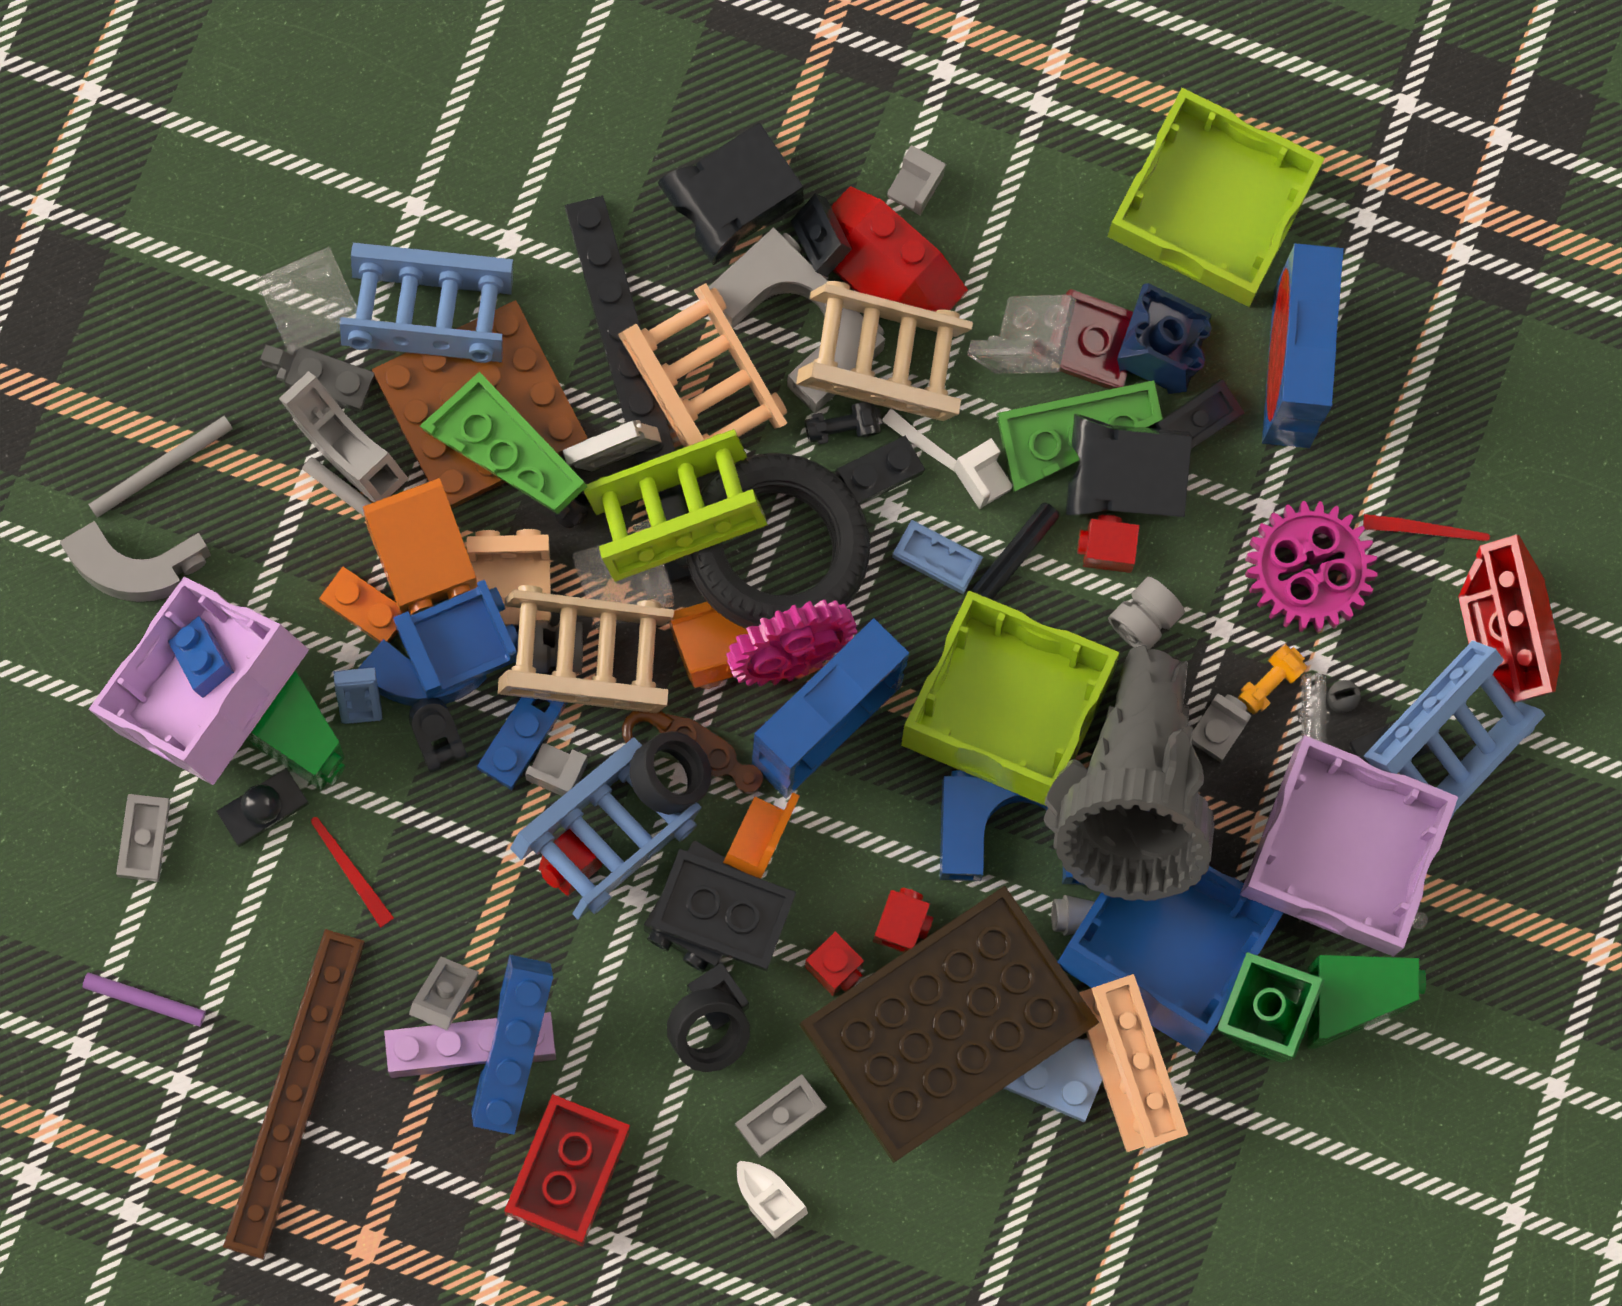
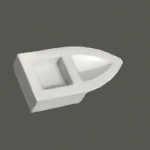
(769, 1198)

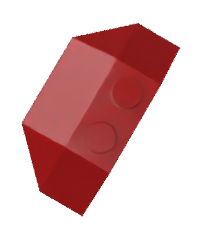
(892, 257)
(1510, 611)

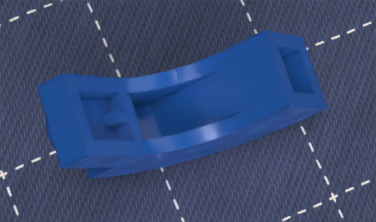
(399, 680)

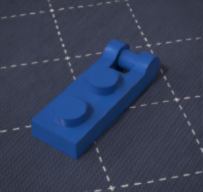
(519, 741)

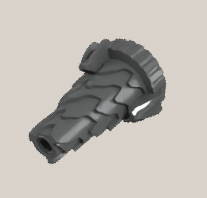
(1137, 811)

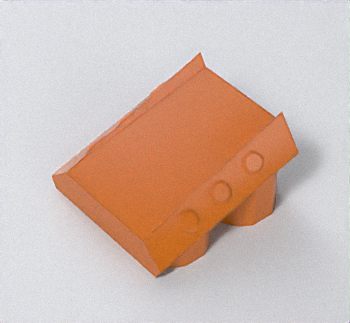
(702, 642)

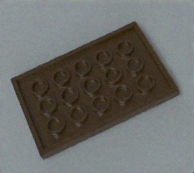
(948, 1024)

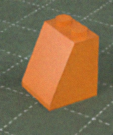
(420, 547)

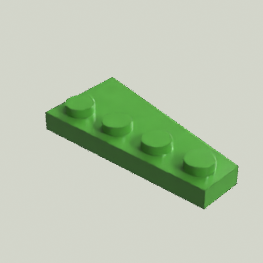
(1040, 435)
(497, 438)

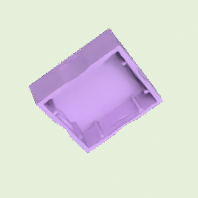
(159, 709)
(1348, 846)

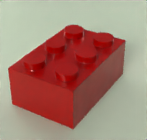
(567, 1170)

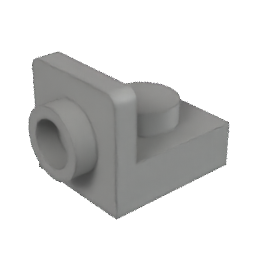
(1220, 726)

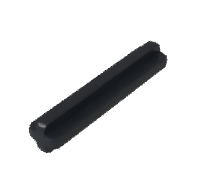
(1016, 551)

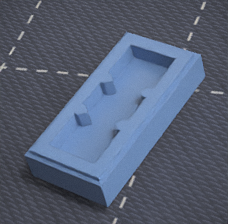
(937, 557)
(358, 695)

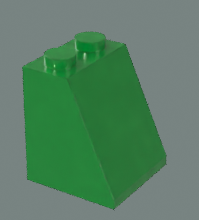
(299, 736)
(1361, 993)
(1270, 1008)

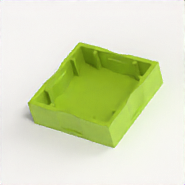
(1215, 197)
(1009, 698)

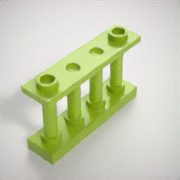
(683, 534)

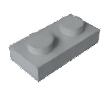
(143, 837)
(443, 993)
(780, 1116)

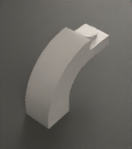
(341, 441)
(129, 577)

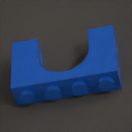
(964, 813)

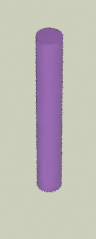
(144, 999)

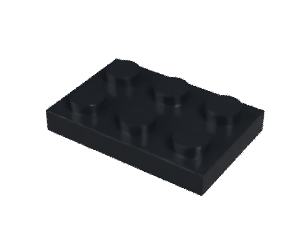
(723, 910)

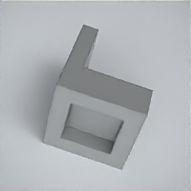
(916, 180)
(556, 769)

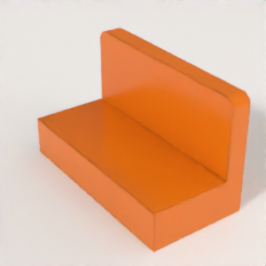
(759, 836)

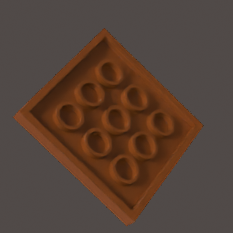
(421, 383)

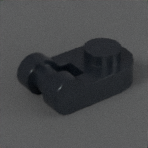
(431, 721)

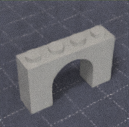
(778, 268)

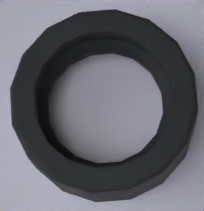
(649, 787)
(720, 1054)

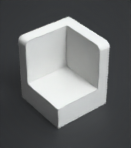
(983, 474)

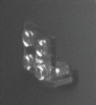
(307, 298)
(1029, 337)
(599, 585)

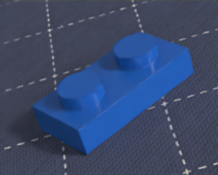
(200, 656)

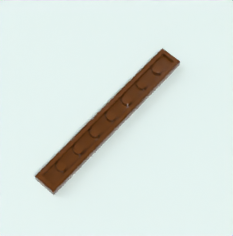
(294, 1094)

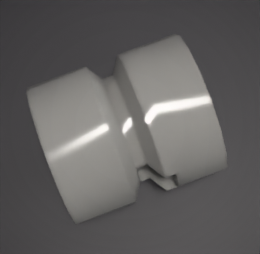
(1147, 614)

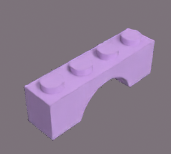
(464, 1043)

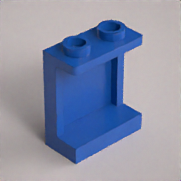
(458, 640)

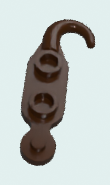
(719, 752)

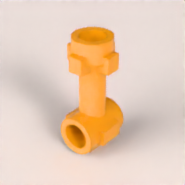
(1287, 665)

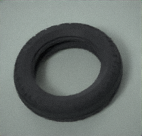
(832, 502)

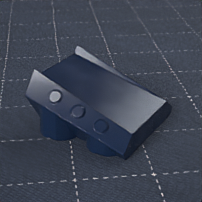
(1165, 339)

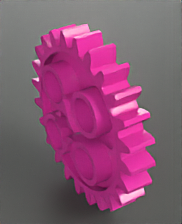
(1325, 598)
(791, 643)

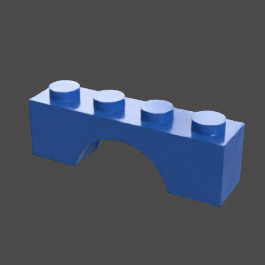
(513, 1044)

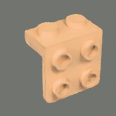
(510, 563)

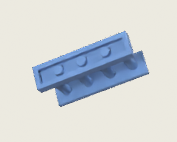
(427, 268)
(1436, 705)
(567, 814)

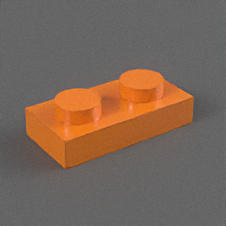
(361, 605)

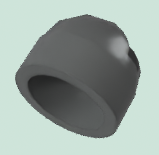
(1347, 704)

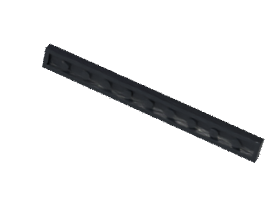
(615, 313)

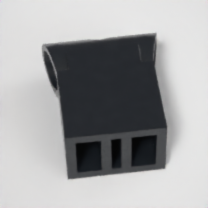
(734, 191)
(1128, 469)

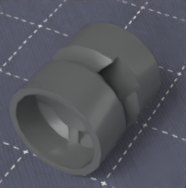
(546, 637)

